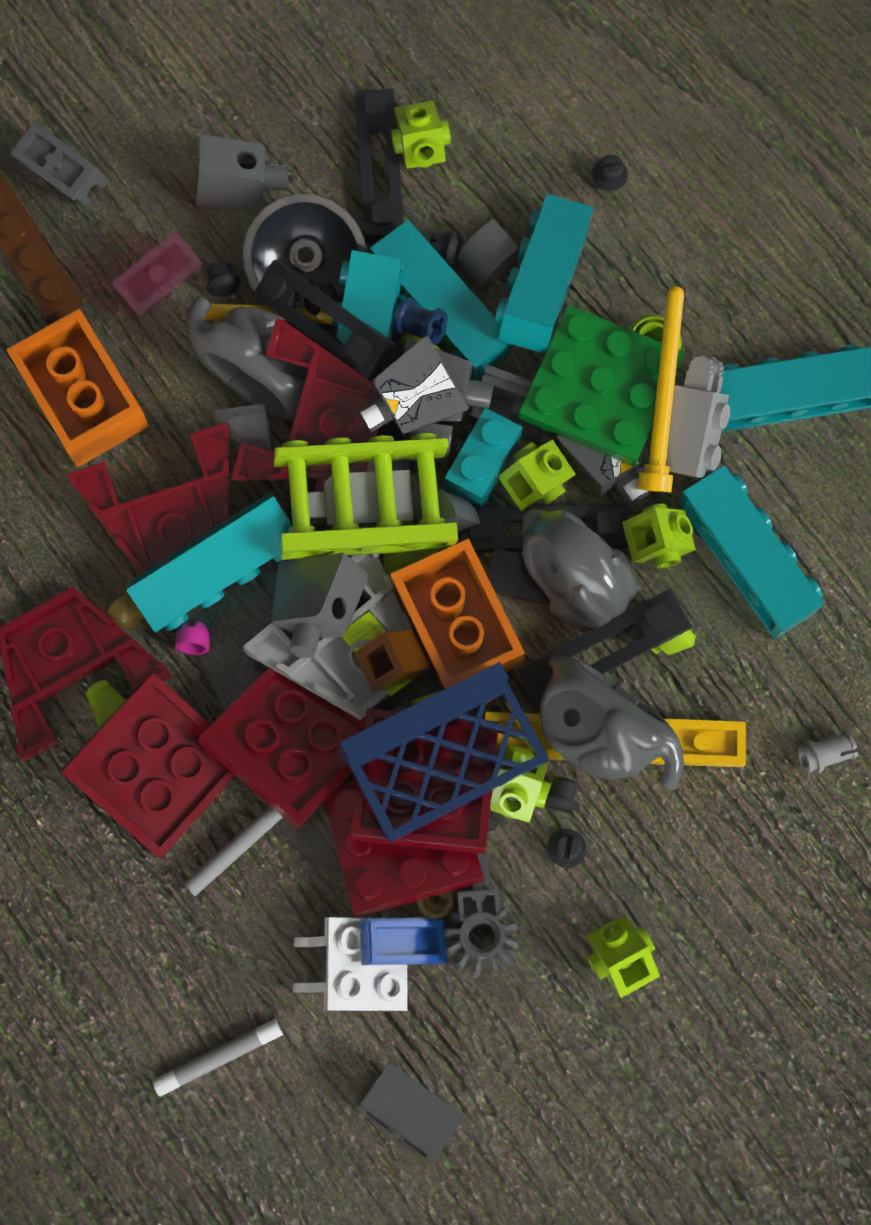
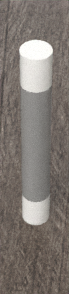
(217, 1057)

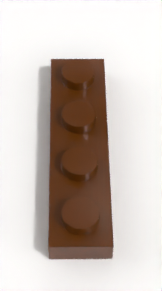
(34, 259)

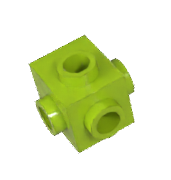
(420, 135)
(537, 475)
(659, 536)
(522, 794)
(620, 947)

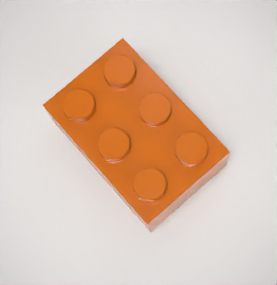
(78, 387)
(456, 615)

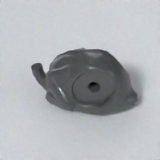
(236, 355)
(578, 571)
(605, 726)

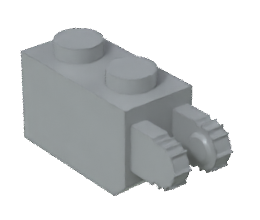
(698, 419)
(363, 500)

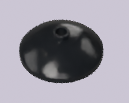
(298, 223)

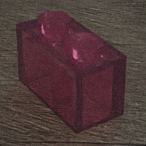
(157, 275)

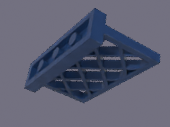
(425, 717)

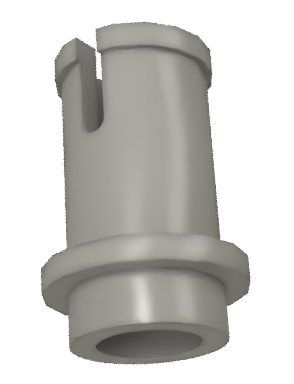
(827, 752)

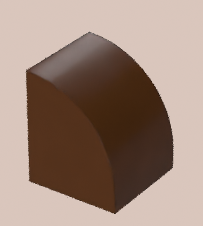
(393, 659)

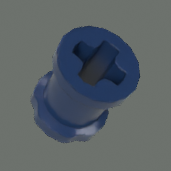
(419, 321)

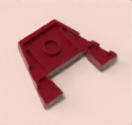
(325, 409)
(169, 519)
(57, 648)

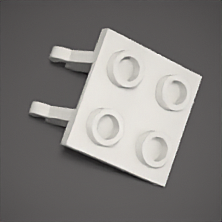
(347, 982)

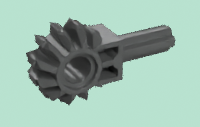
(481, 910)

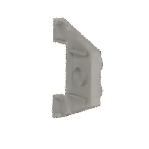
(334, 668)

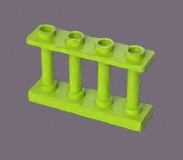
(346, 536)

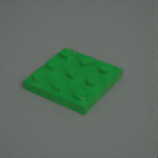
(597, 386)

